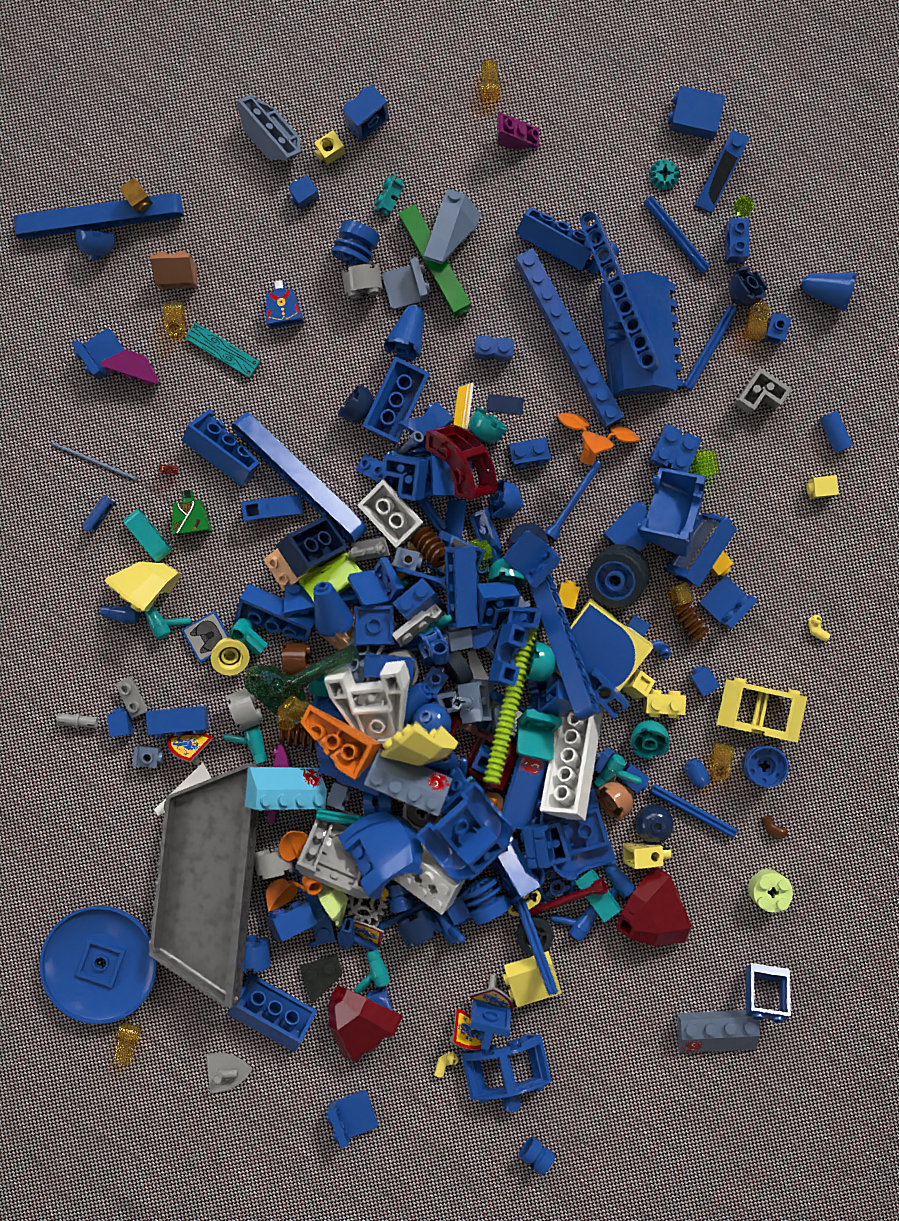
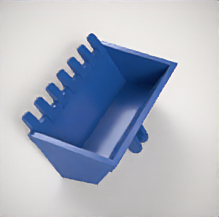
(654, 304)

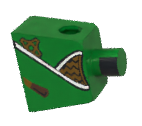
(189, 516)

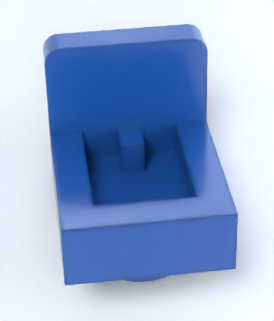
(602, 758)

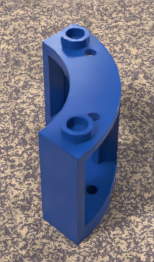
(475, 1077)

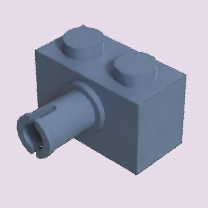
(473, 702)

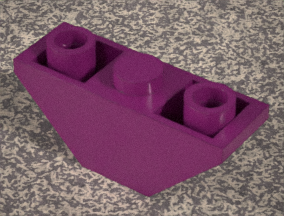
(516, 133)
(133, 366)

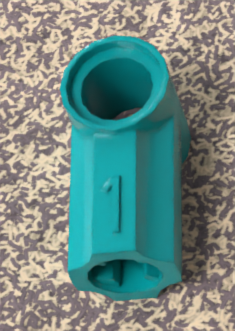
(243, 632)

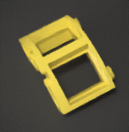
(731, 703)

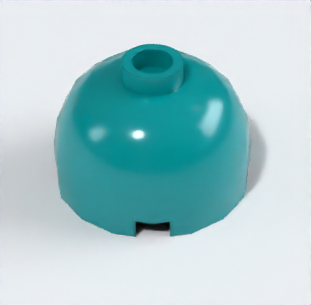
(486, 427)
(503, 572)
(541, 663)
(650, 739)

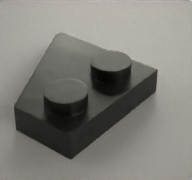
(320, 975)

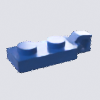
(485, 530)

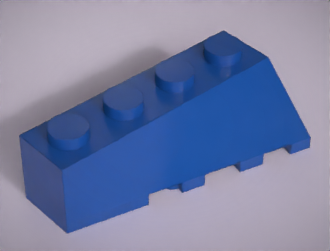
(555, 238)
(267, 612)

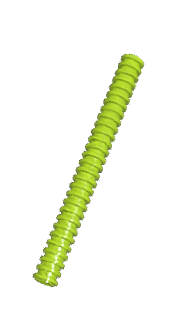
(508, 714)

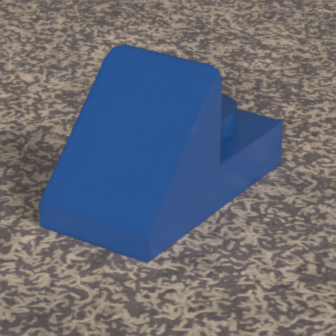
(525, 617)

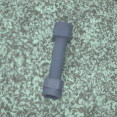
(413, 440)

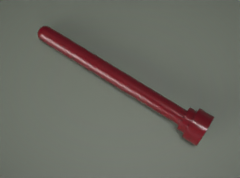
(598, 888)

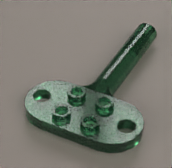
(275, 687)

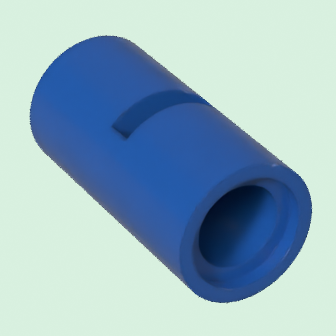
(836, 431)

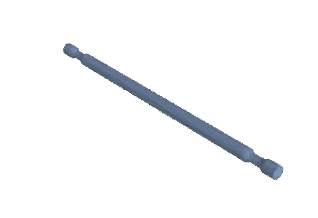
(94, 461)

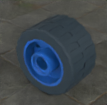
(618, 576)

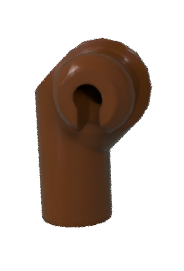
(773, 830)

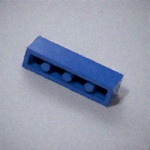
(461, 586)

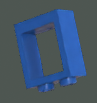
(772, 974)

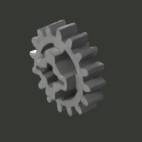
(358, 908)

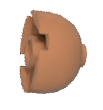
(615, 799)

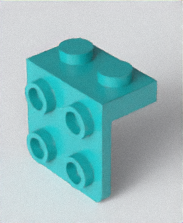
(536, 734)

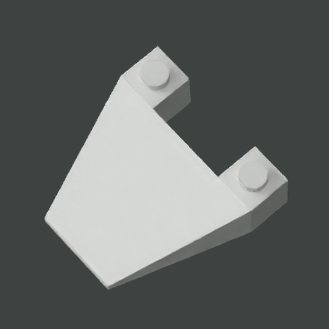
(372, 706)

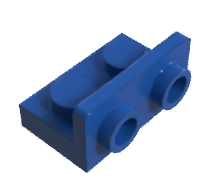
(529, 452)

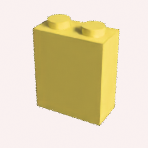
(527, 981)

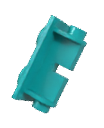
(391, 188)

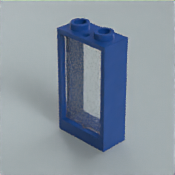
(706, 546)

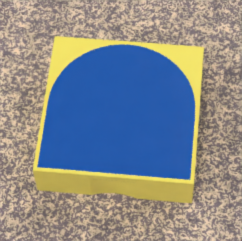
(608, 646)

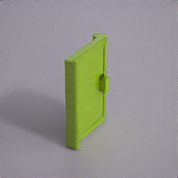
(334, 571)

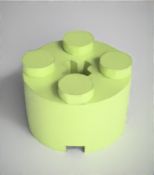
(778, 898)

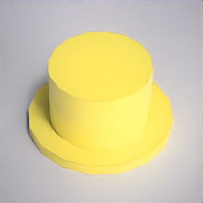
(229, 657)

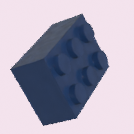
(311, 546)

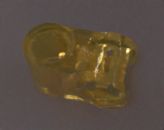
(174, 317)
(757, 325)
(680, 594)
(291, 712)
(721, 759)

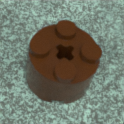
(295, 657)

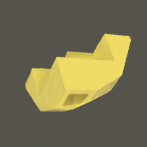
(143, 583)
(418, 746)

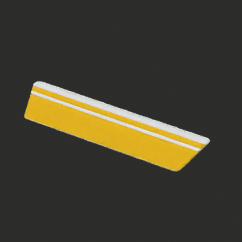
(463, 405)

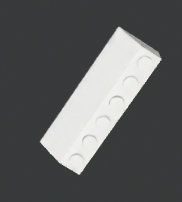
(572, 769)

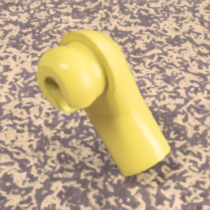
(815, 628)
(443, 1061)

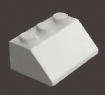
(390, 514)

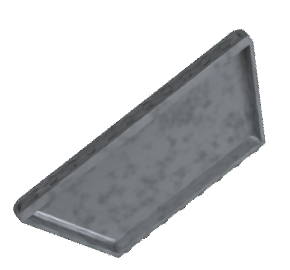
(206, 885)

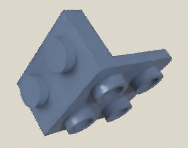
(406, 285)

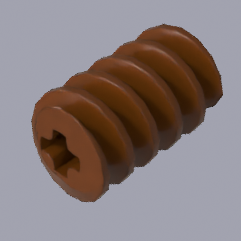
(429, 546)
(690, 622)
(297, 736)

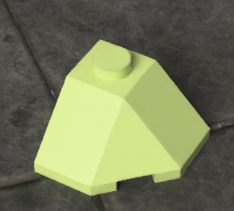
(334, 903)

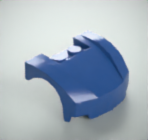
(382, 849)

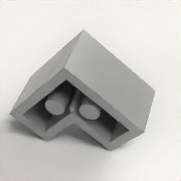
(762, 387)

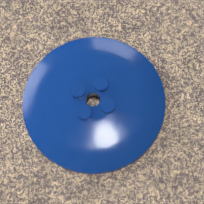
(72, 972)

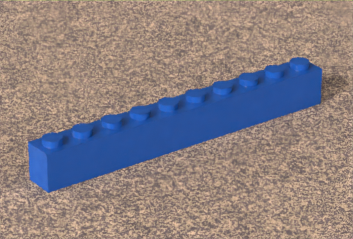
(568, 338)

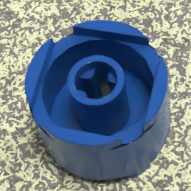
(257, 953)

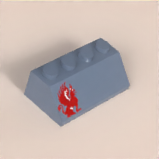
(409, 783)
(717, 1031)

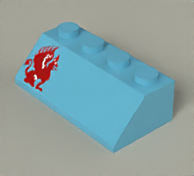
(285, 788)

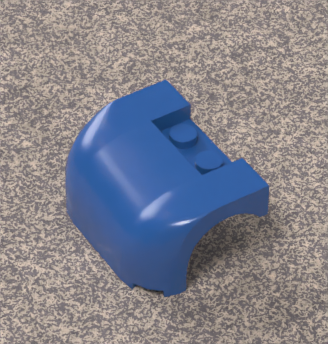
(468, 835)
(580, 843)

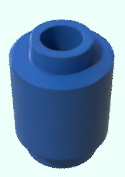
(697, 773)

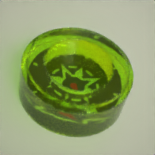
(743, 206)

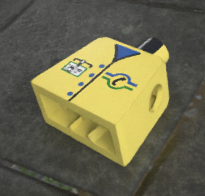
(645, 855)

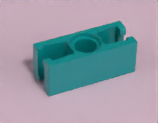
(604, 905)

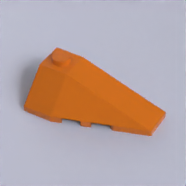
(343, 743)

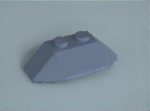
(268, 129)

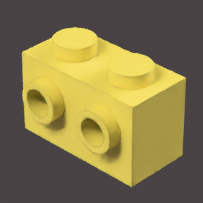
(672, 704)

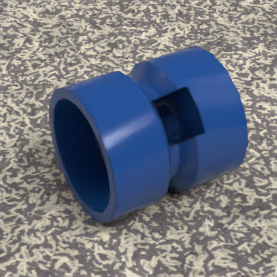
(384, 803)
(400, 898)
(539, 1158)

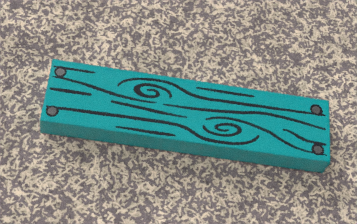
(222, 350)

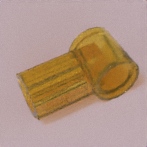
(490, 86)
(127, 1038)

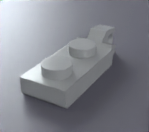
(417, 624)

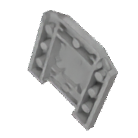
(328, 862)

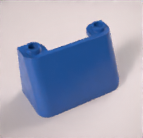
(673, 510)

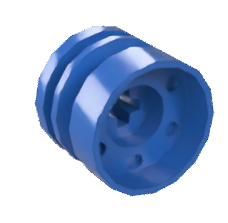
(355, 243)
(776, 768)
(486, 901)

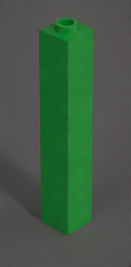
(441, 273)

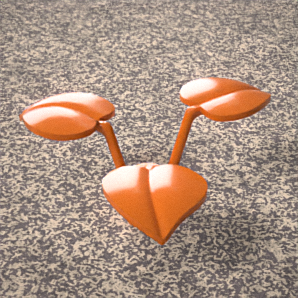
(592, 442)
(280, 891)

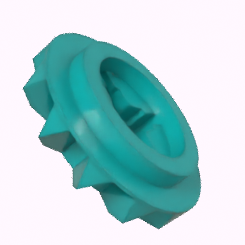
(657, 178)

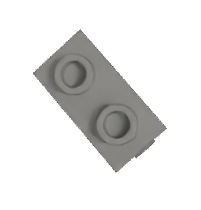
(369, 549)
(131, 697)

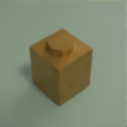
(136, 195)

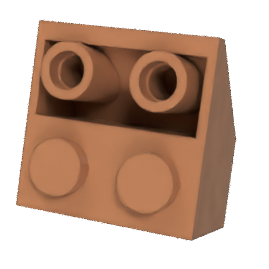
(174, 270)

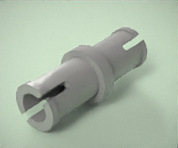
(77, 720)

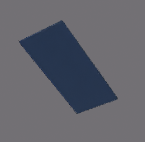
(505, 404)

